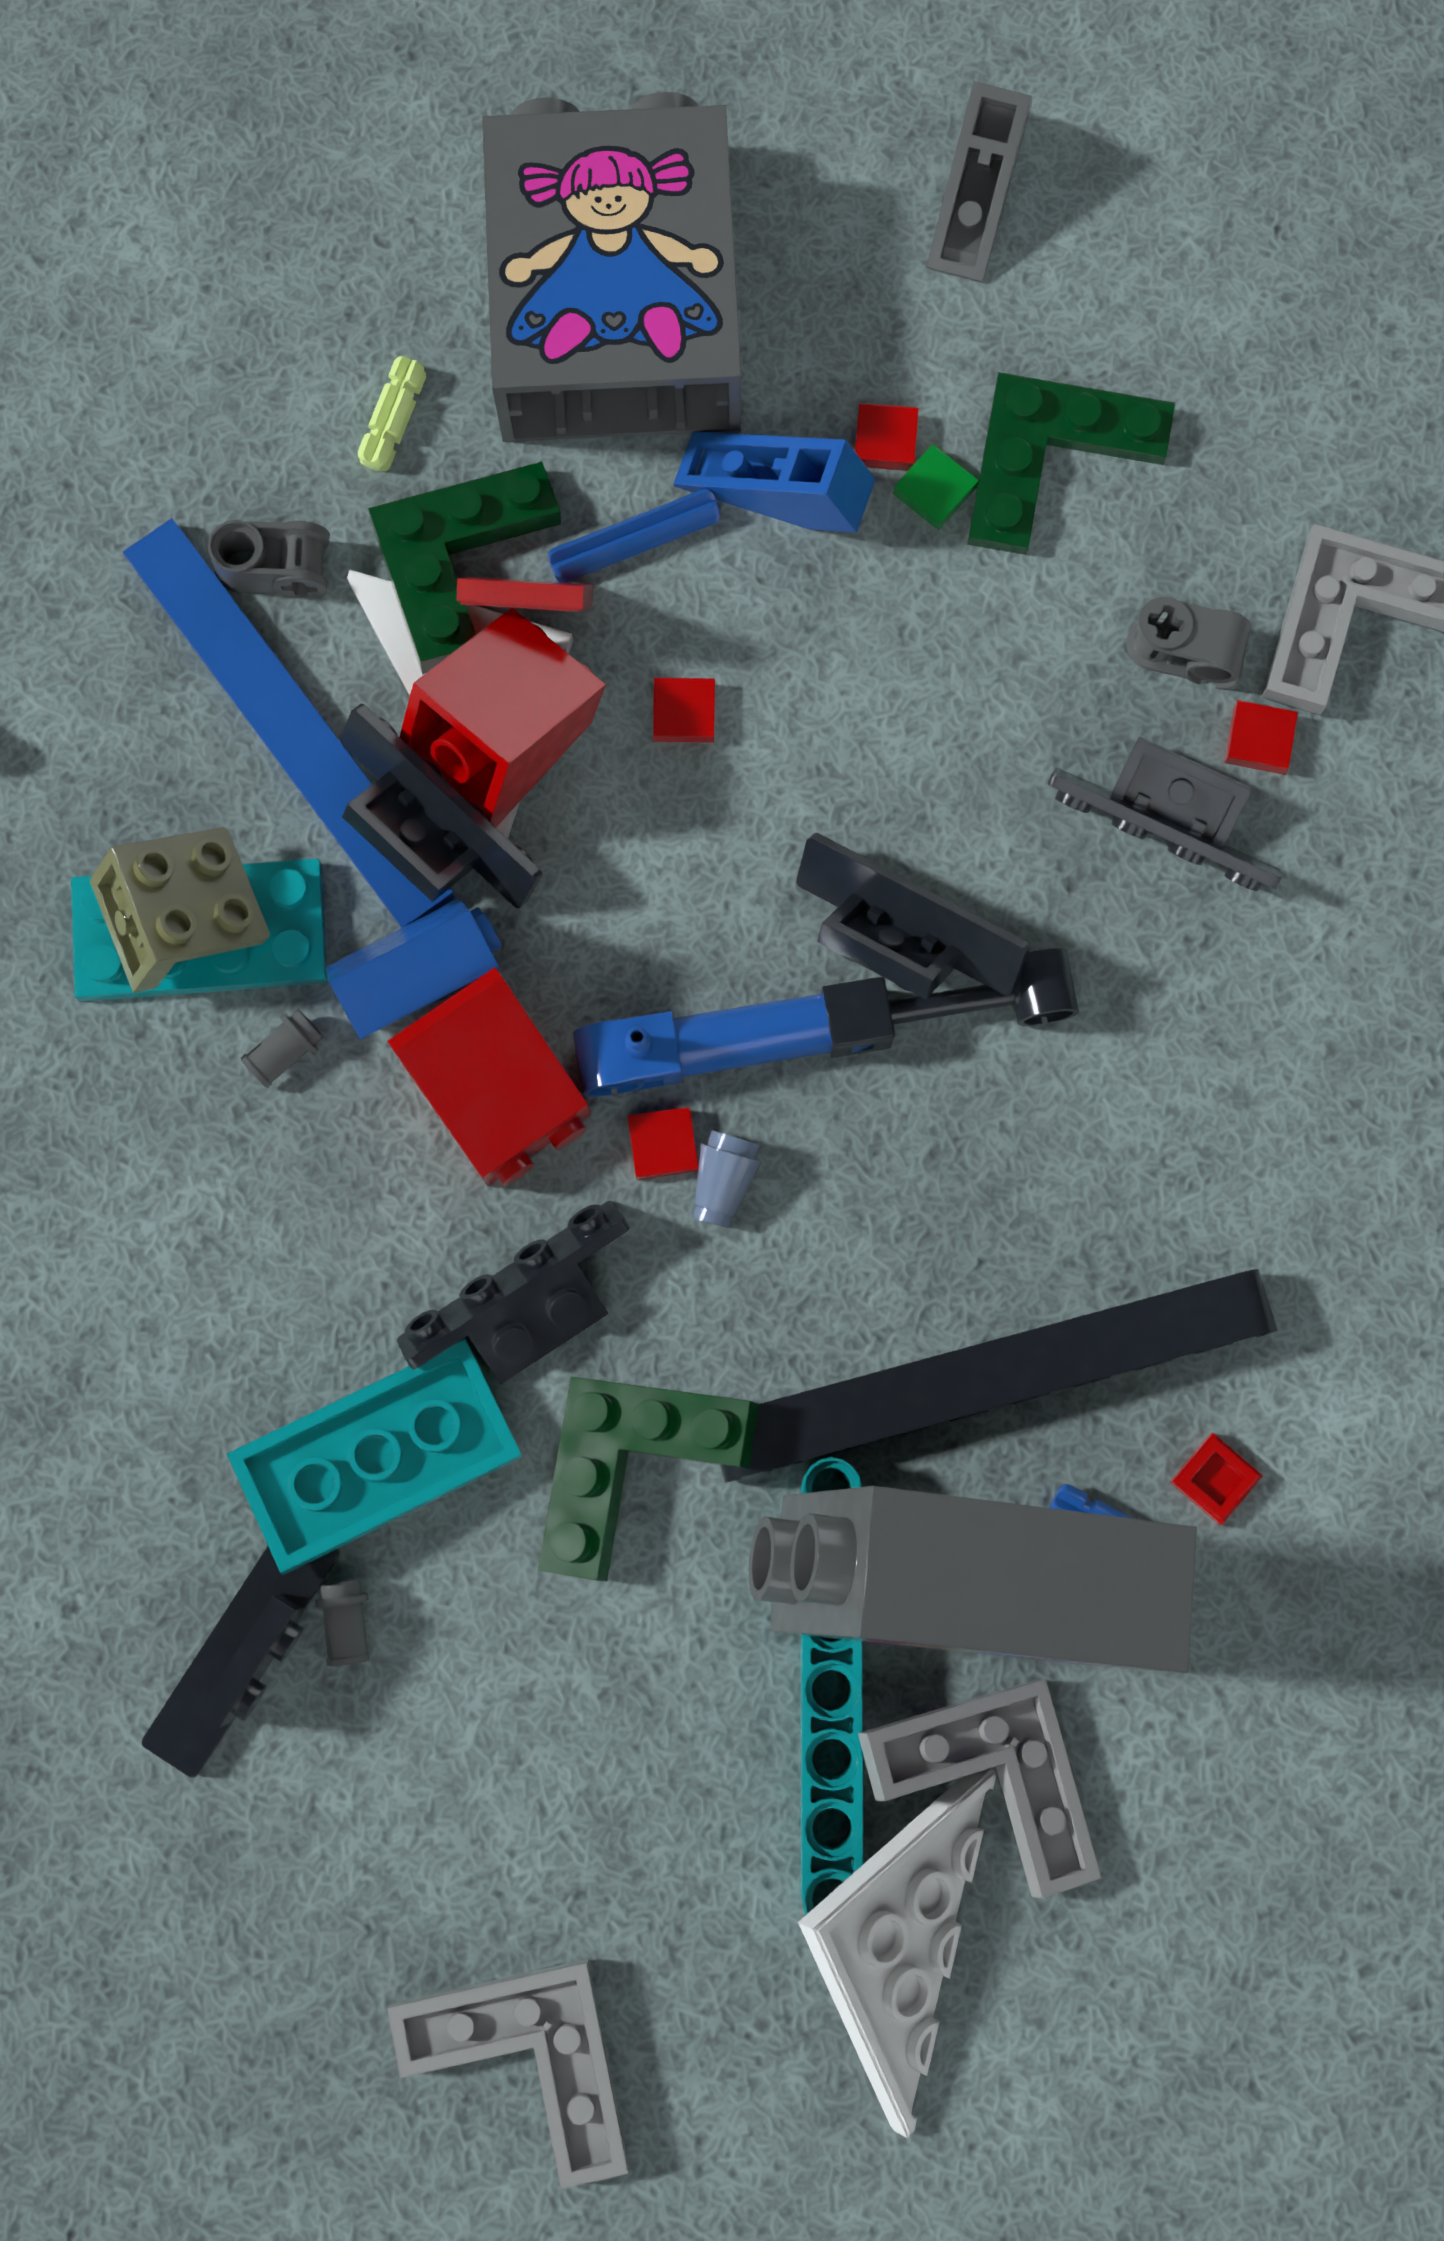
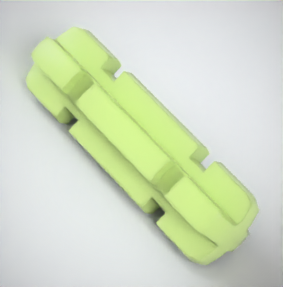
(392, 414)

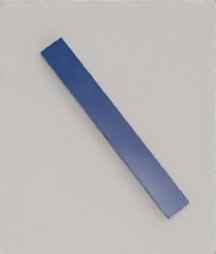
(270, 704)

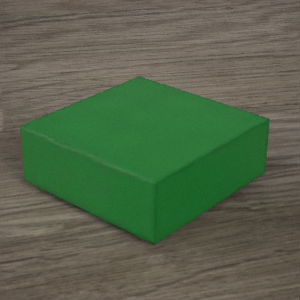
(935, 487)

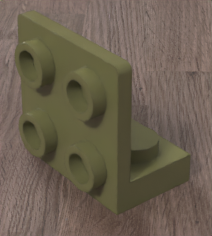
(176, 902)

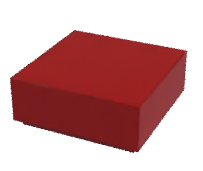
(886, 436)
(684, 710)
(1261, 737)
(663, 1143)
(1216, 1479)

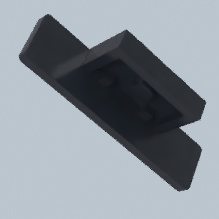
(1177, 802)
(424, 821)
(904, 927)
(524, 1306)
(229, 1666)

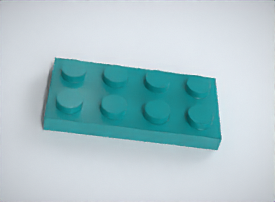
(292, 955)
(373, 1457)

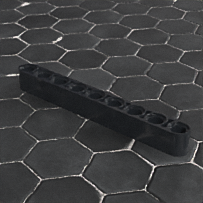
(1007, 1371)

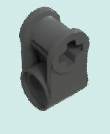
(283, 561)
(1193, 644)

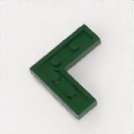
(1041, 413)
(428, 527)
(599, 1431)

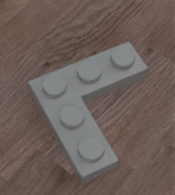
(1331, 580)
(1020, 1738)
(537, 2010)

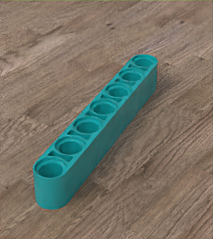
(819, 1723)

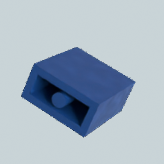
(413, 966)

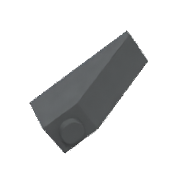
(979, 180)

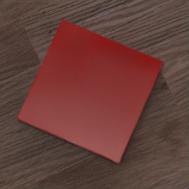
(524, 594)

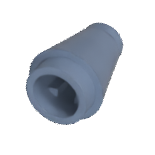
(723, 1177)

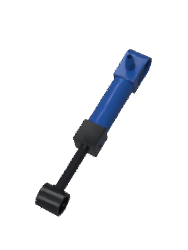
(839, 1021)

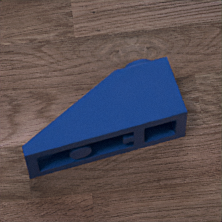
(782, 477)

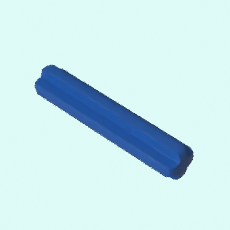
(634, 535)

